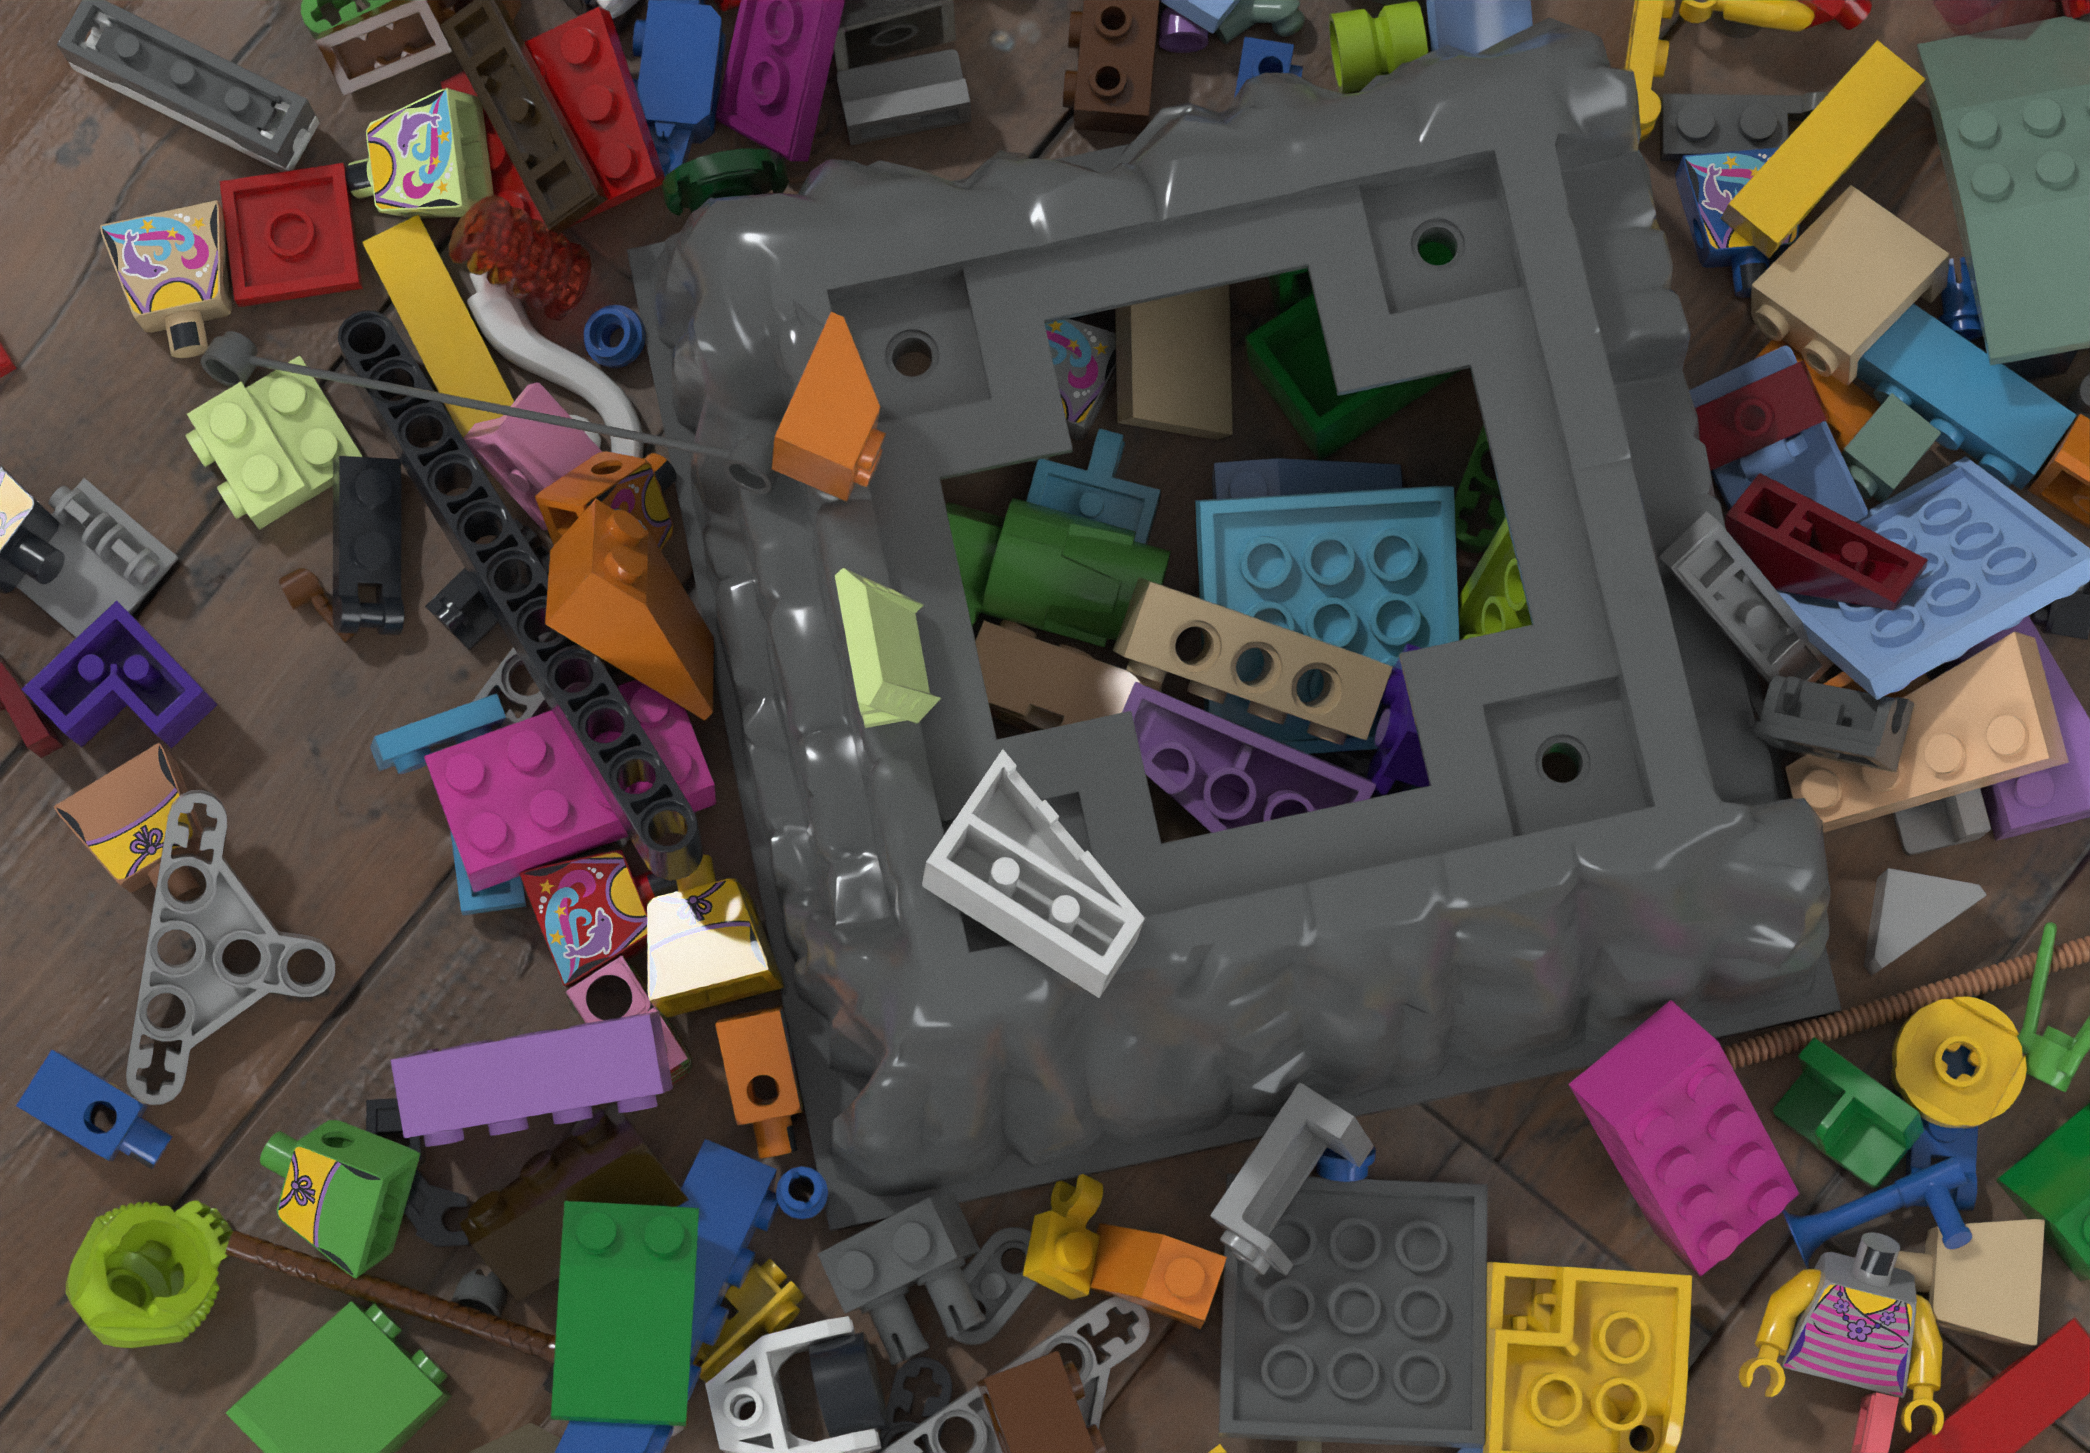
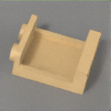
(1846, 283)

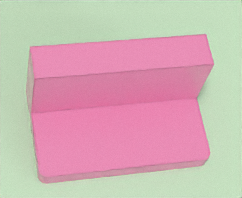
(529, 453)

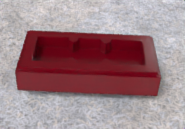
(1759, 414)

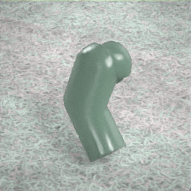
(1283, 15)

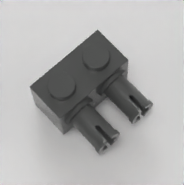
(907, 1249)

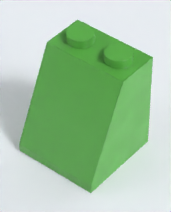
(344, 1390)

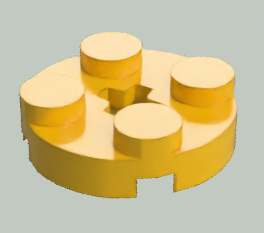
(1995, 1052)

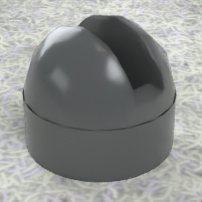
(481, 1292)

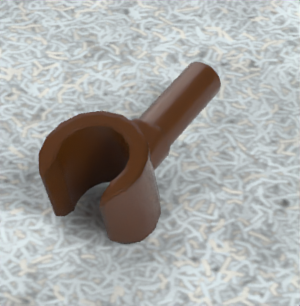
(303, 587)

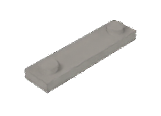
(1743, 602)

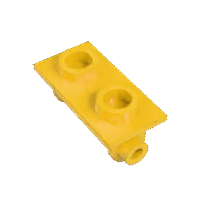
(761, 1309)

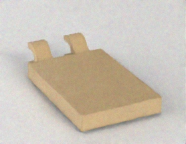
(1176, 364)

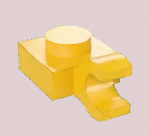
(1060, 1246)

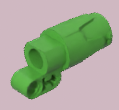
(1051, 569)

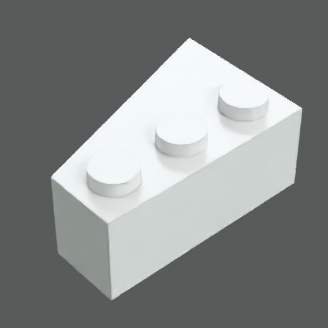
(1032, 882)

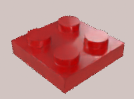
(290, 235)

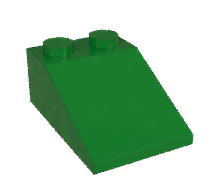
(625, 1313)

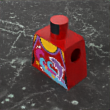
(592, 911)

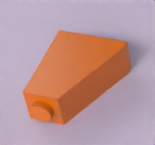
(1156, 1273)

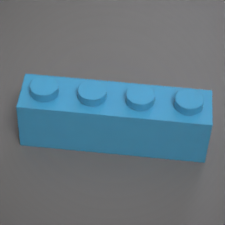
(1972, 404)

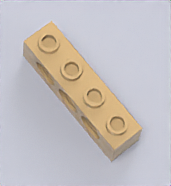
(1351, 680)

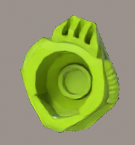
(148, 1272)

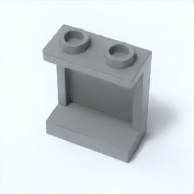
(1279, 1169)

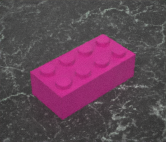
(529, 799)
(1685, 1137)

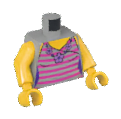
(1854, 1326)

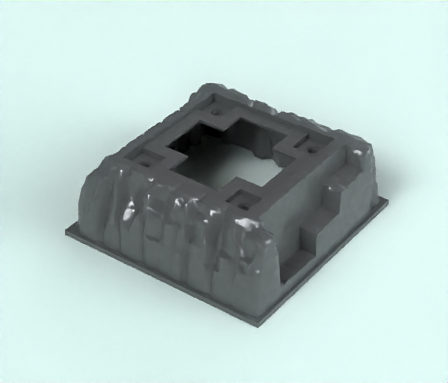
(1336, 948)

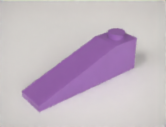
(1229, 771)

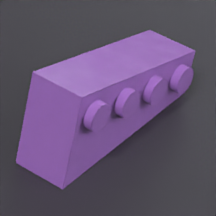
(2055, 793)
(532, 1076)

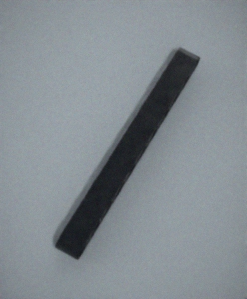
(522, 614)

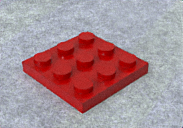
(600, 103)

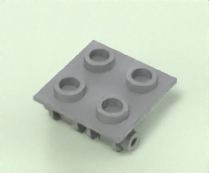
(104, 559)

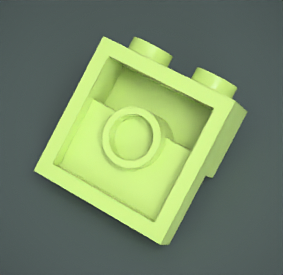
(270, 443)

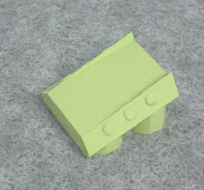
(884, 651)

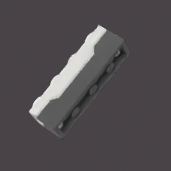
(189, 83)

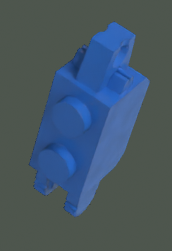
(679, 75)

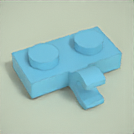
(1095, 491)

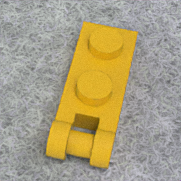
(1648, 56)

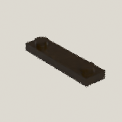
(524, 113)

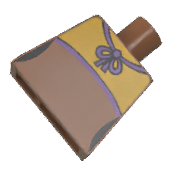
(126, 821)

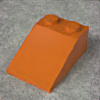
(629, 608)

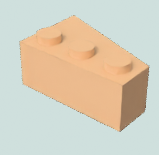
(1045, 684)

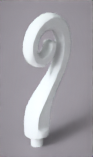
(515, 338)

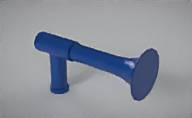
(1927, 1184)

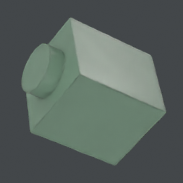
(1888, 448)

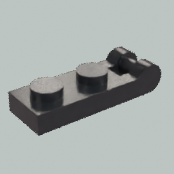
(367, 544)

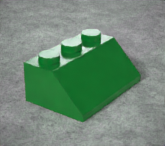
(2055, 1187)

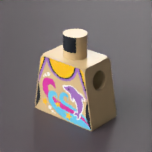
(174, 272)

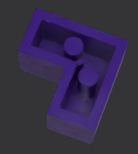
(116, 667)

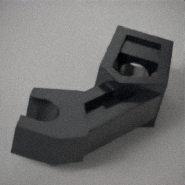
(425, 1203)

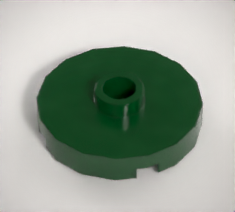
(724, 175)

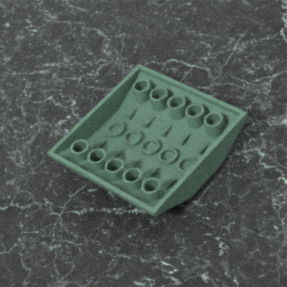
(2018, 174)

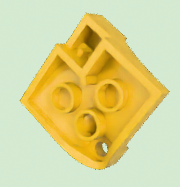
(1584, 1359)

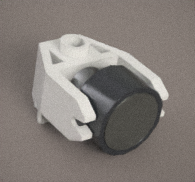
(843, 1380)

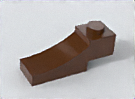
(390, 40)

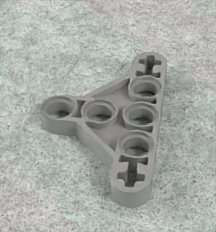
(203, 983)
(1093, 1377)

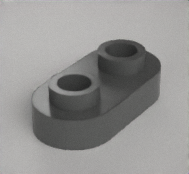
(994, 1287)

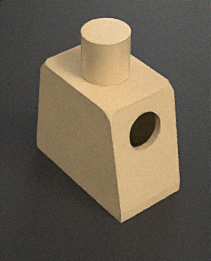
(1987, 1284)

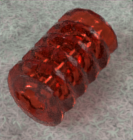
(522, 255)

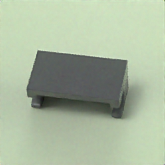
(1834, 723)

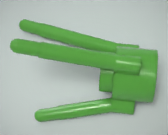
(2055, 1054)

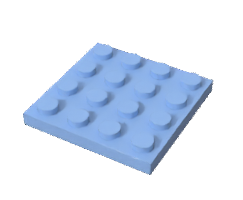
(1984, 573)

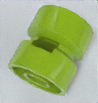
(1374, 46)

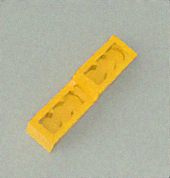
(1822, 149)
(437, 320)

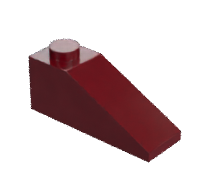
(1817, 550)

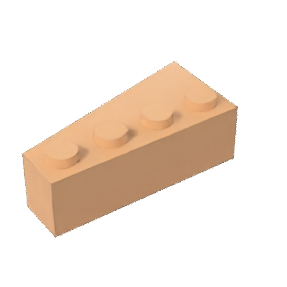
(1965, 733)

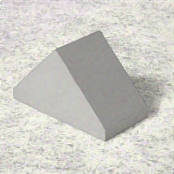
(1911, 909)

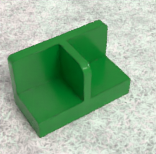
(1848, 1115)

